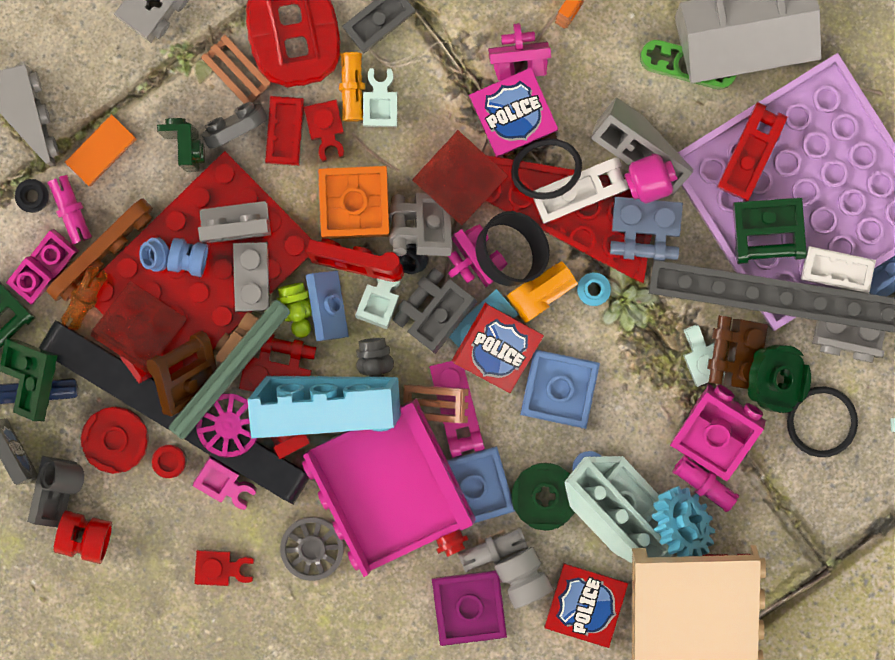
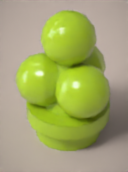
(297, 300)

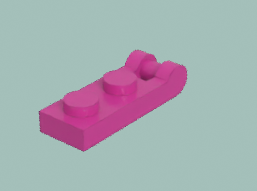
(453, 376)

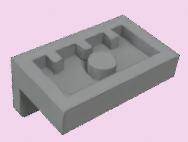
(234, 222)
(862, 342)

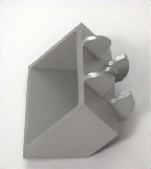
(746, 35)

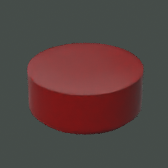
(169, 461)

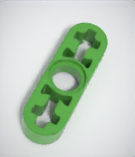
(660, 68)

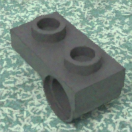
(54, 484)

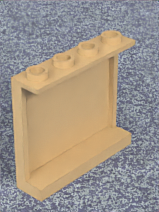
(697, 607)

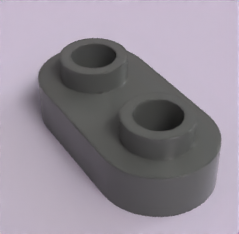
(224, 130)

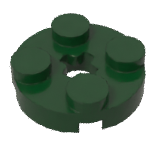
(763, 377)
(531, 509)

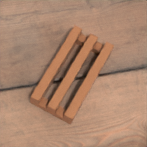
(215, 50)
(459, 405)

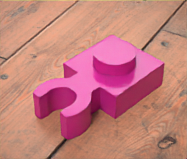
(220, 480)

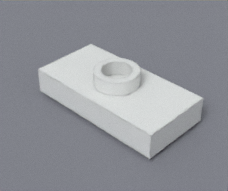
(838, 270)

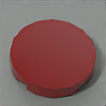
(114, 439)

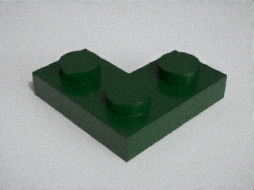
(35, 375)

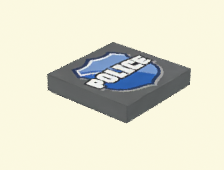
(14, 456)

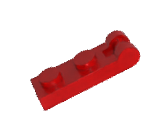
(751, 153)
(355, 260)

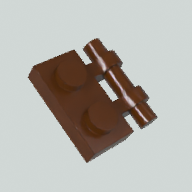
(744, 341)

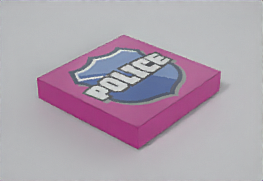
(513, 112)

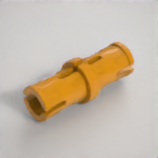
(351, 86)

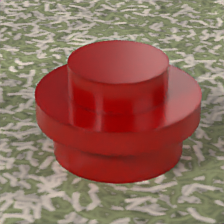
(451, 543)

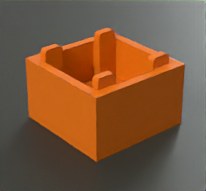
(354, 202)

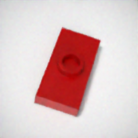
(284, 131)

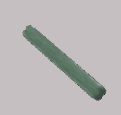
(229, 369)

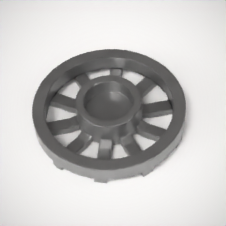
(311, 549)

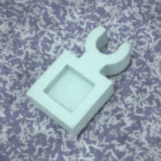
(380, 105)
(378, 303)

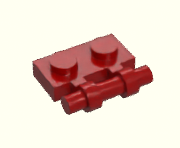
(259, 368)

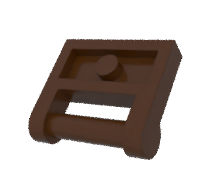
(181, 386)

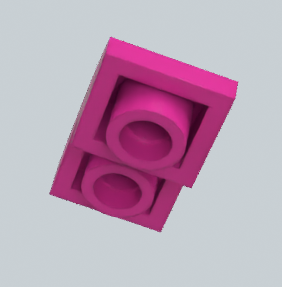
(42, 266)

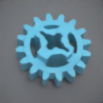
(683, 523)

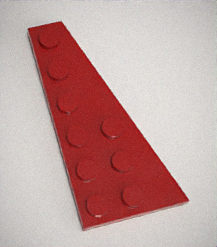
(584, 229)

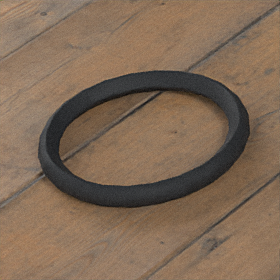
(548, 195)
(853, 428)

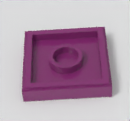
(469, 608)

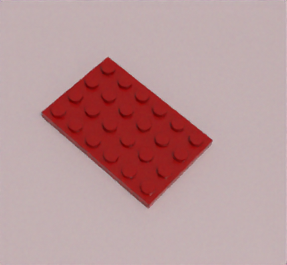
(208, 299)

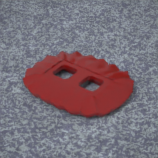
(268, 40)

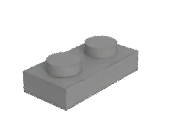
(251, 276)

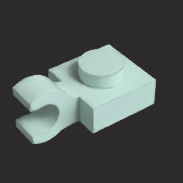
(698, 359)

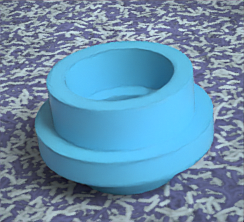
(586, 297)

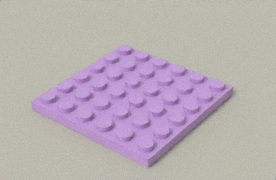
(827, 154)

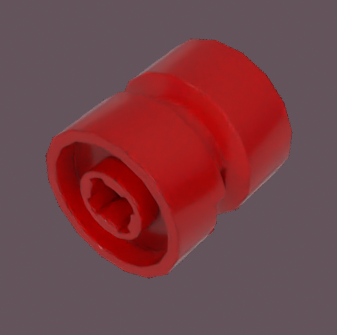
(94, 540)

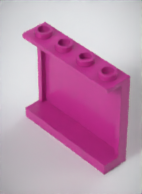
(388, 489)

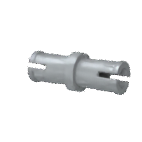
(492, 550)

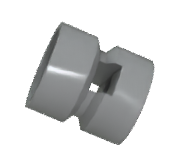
(525, 580)

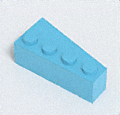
(323, 405)

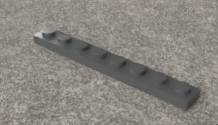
(773, 296)

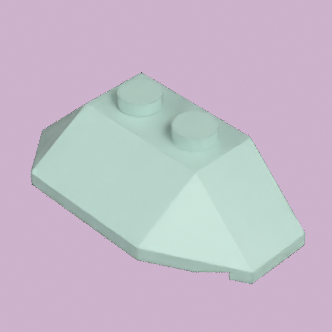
(616, 505)

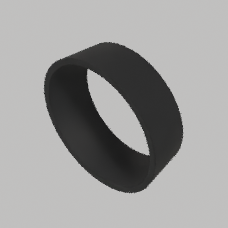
(533, 234)

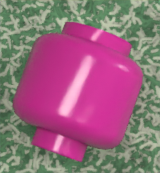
(651, 178)

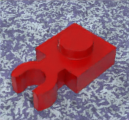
(324, 124)
(216, 568)

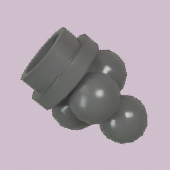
(374, 357)

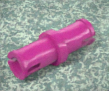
(69, 209)
(705, 483)

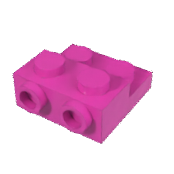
(719, 431)

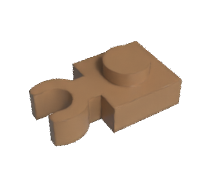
(229, 342)

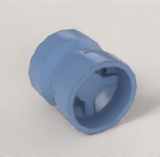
(187, 257)

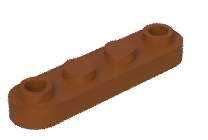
(110, 241)

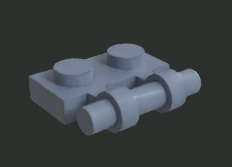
(654, 218)

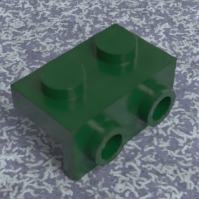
(190, 148)

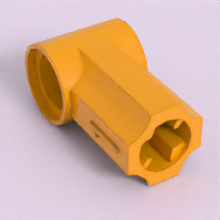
(536, 295)

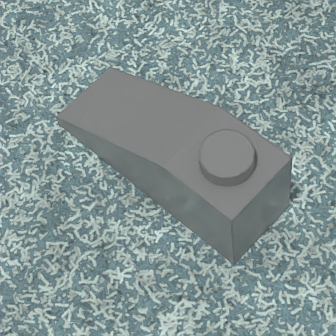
(633, 138)

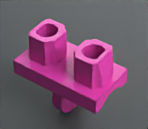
(534, 53)
(466, 245)

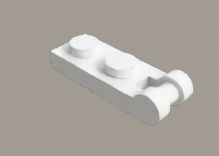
(585, 192)

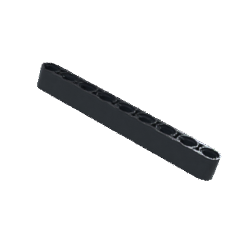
(114, 377)

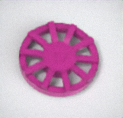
(228, 427)

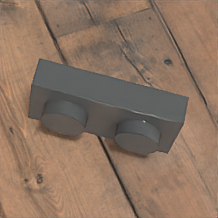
(377, 22)

